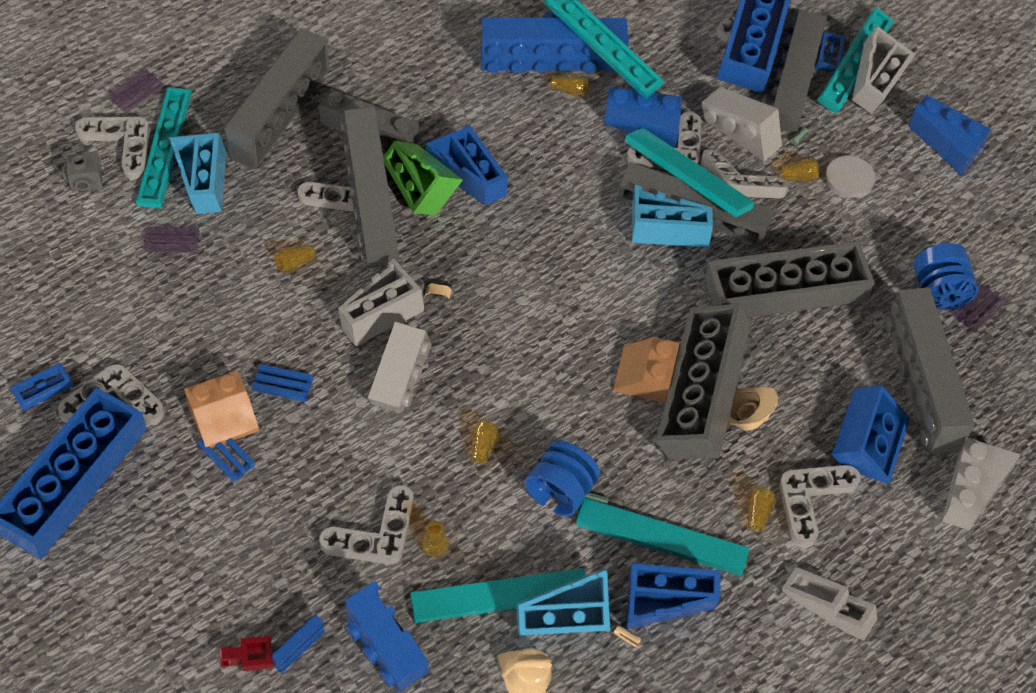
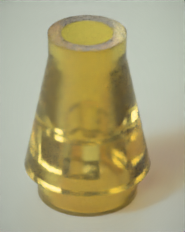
(571, 84)
(803, 170)
(292, 258)
(483, 440)
(760, 507)
(434, 539)

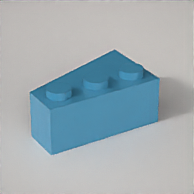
(669, 221)

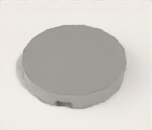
(850, 177)

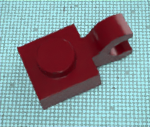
(253, 654)

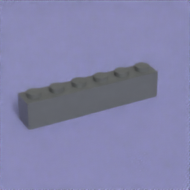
(798, 68)
(749, 226)

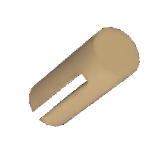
(627, 636)

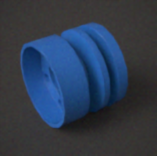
(948, 275)
(564, 474)

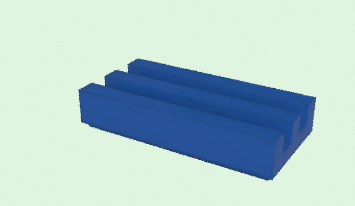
(827, 65)
(283, 373)
(44, 389)
(222, 465)
(298, 643)

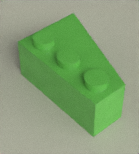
(420, 177)

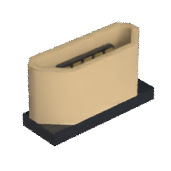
(438, 289)

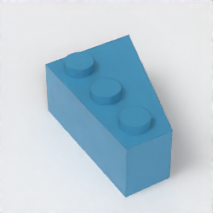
(202, 169)
(569, 608)

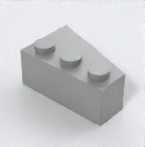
(879, 68)
(744, 121)
(386, 300)
(400, 368)
(975, 480)

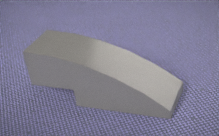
(831, 602)

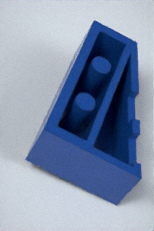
(657, 113)
(949, 132)
(472, 162)
(669, 593)
(384, 638)

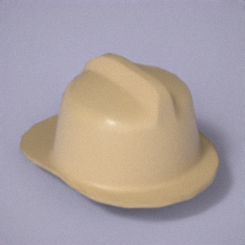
(752, 407)
(526, 670)

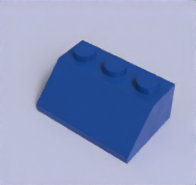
(872, 433)

